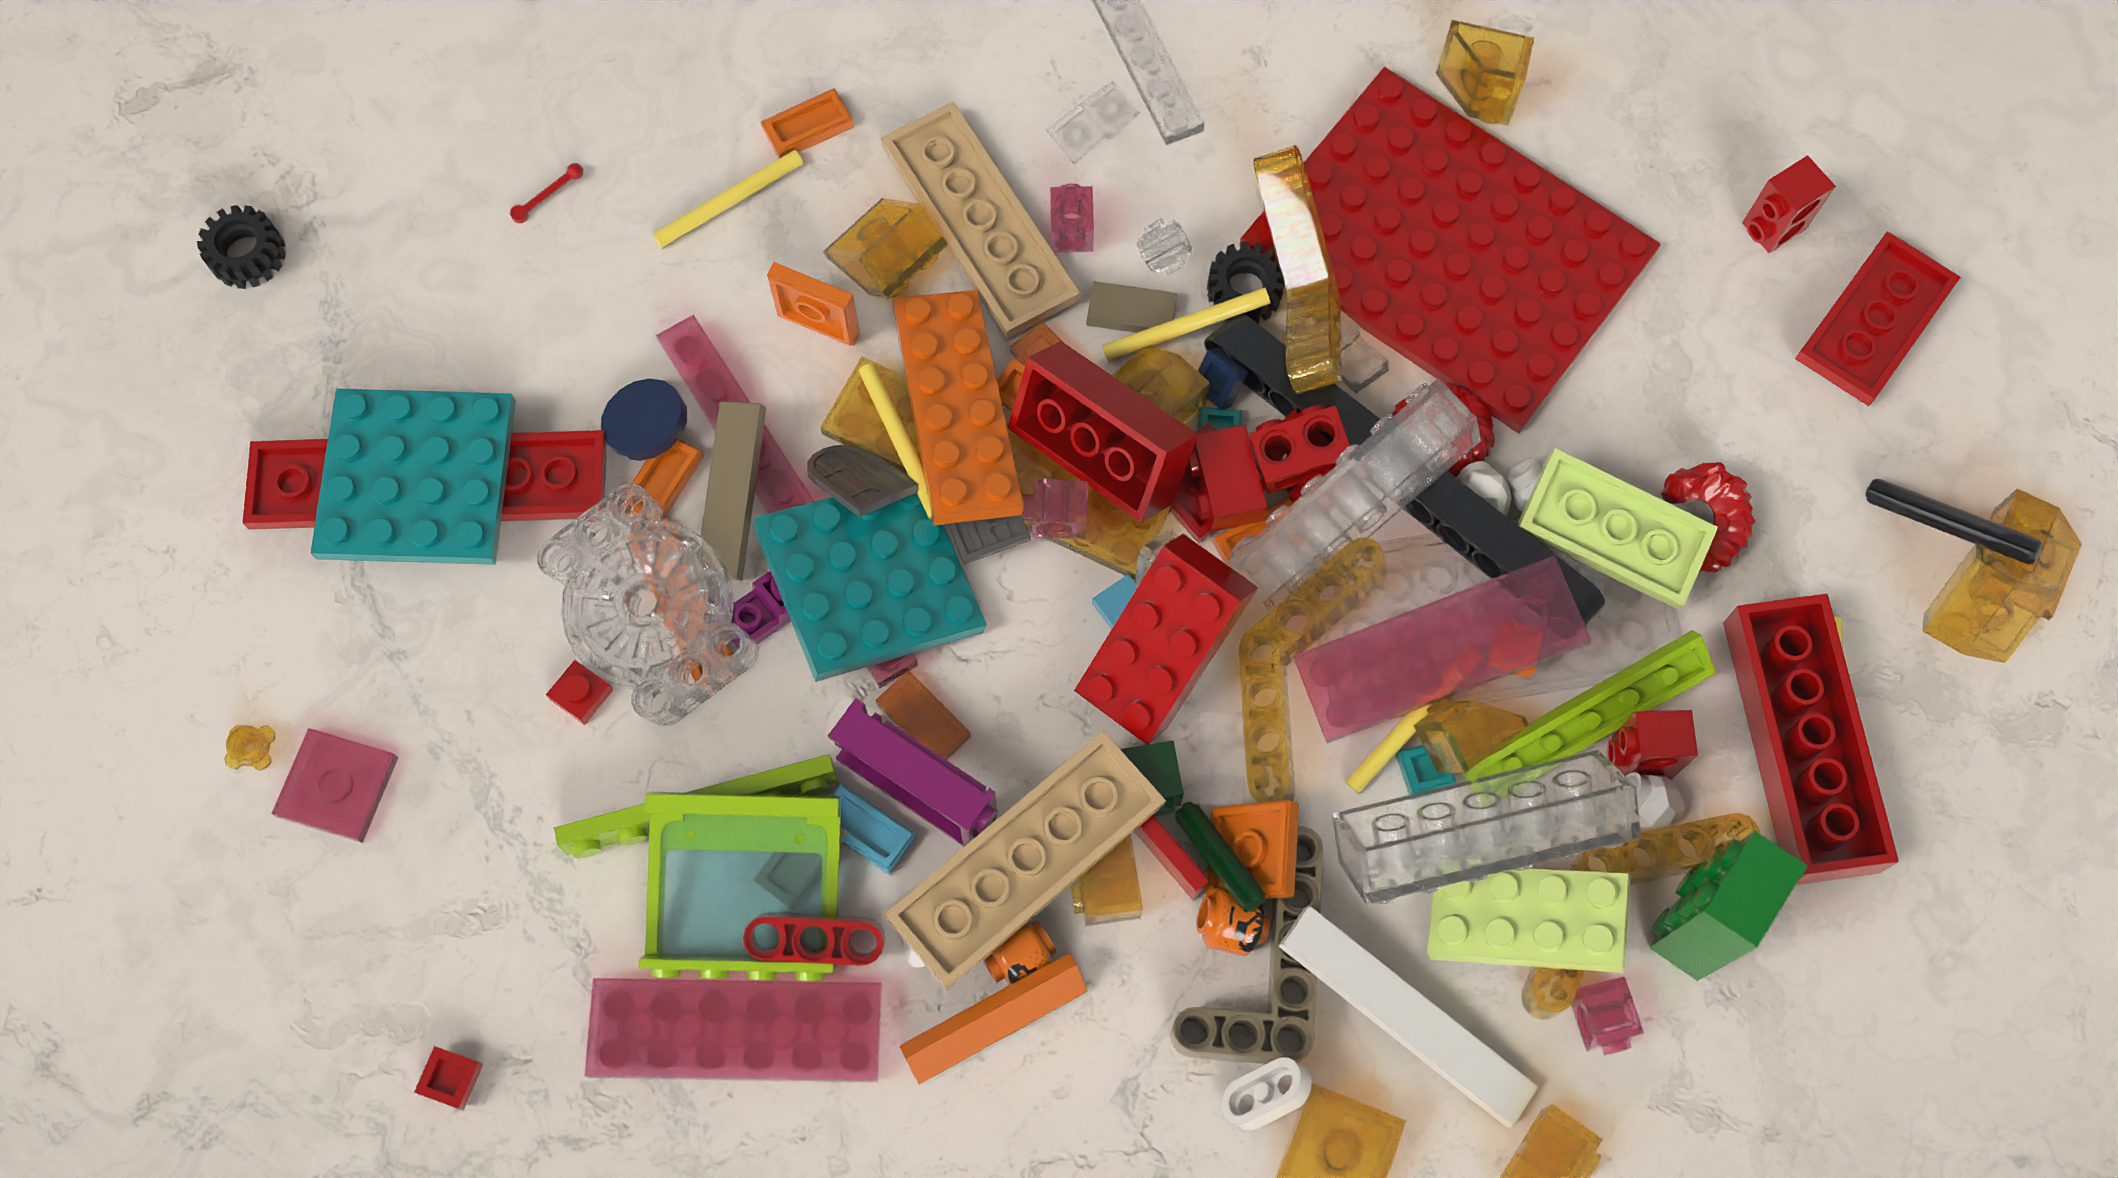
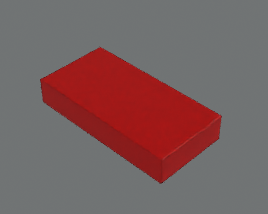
(1172, 857)

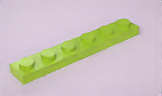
(1603, 707)
(632, 825)

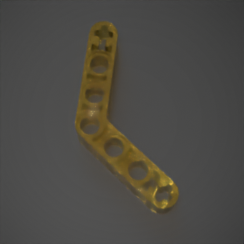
(1311, 287)
(1273, 673)
(1666, 862)

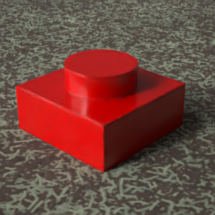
(579, 692)
(448, 1078)

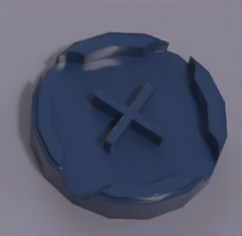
(644, 419)

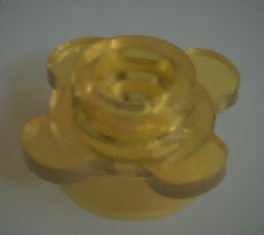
(240, 737)

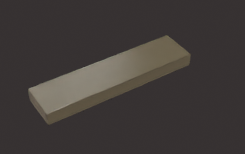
(733, 483)

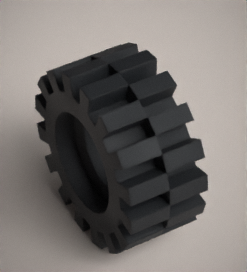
(232, 228)
(1249, 262)

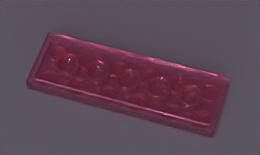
(1442, 649)
(734, 1030)

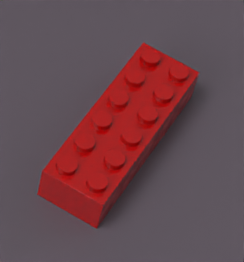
(1809, 738)

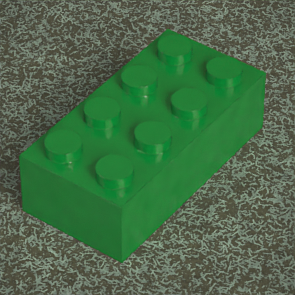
(1726, 905)

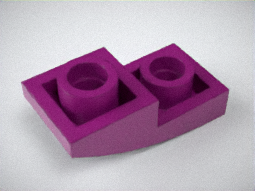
(760, 610)

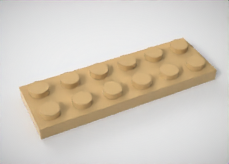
(980, 220)
(1024, 860)

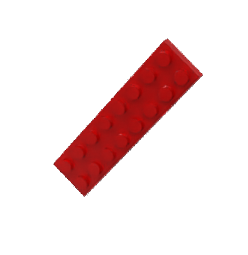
(545, 480)

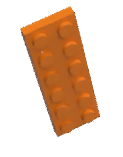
(956, 408)

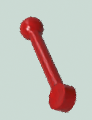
(520, 213)

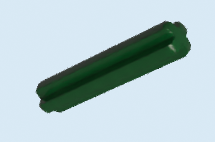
(1220, 857)

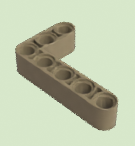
(1283, 969)

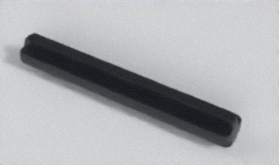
(1954, 521)

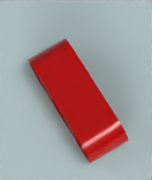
(791, 944)

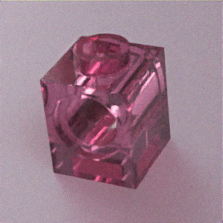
(1074, 233)
(1057, 508)
(1606, 1016)

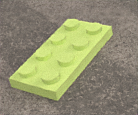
(1617, 528)
(1534, 920)

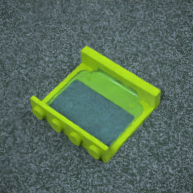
(722, 865)

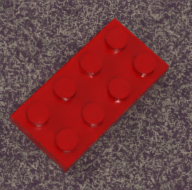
(1877, 318)

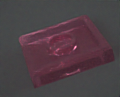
(335, 785)

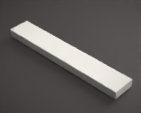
(1408, 1016)

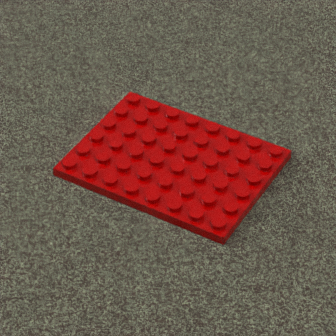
(1463, 247)

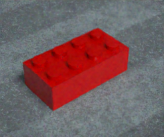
(1101, 431)
(1165, 638)

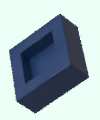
(1224, 377)

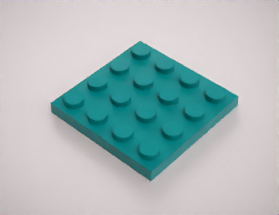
(414, 476)
(866, 582)

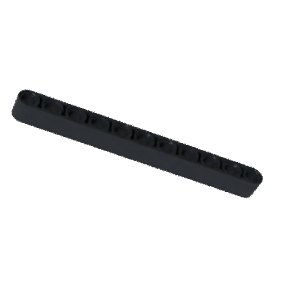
(1444, 507)

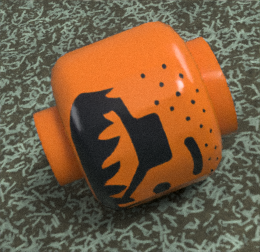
(1228, 926)
(1021, 954)

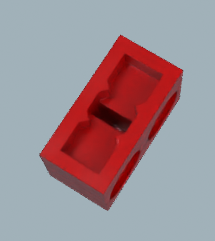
(1788, 204)
(1305, 458)
(1654, 743)

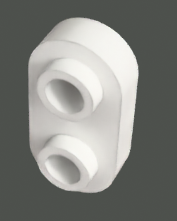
(1268, 1091)

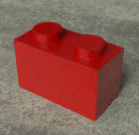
(1227, 479)

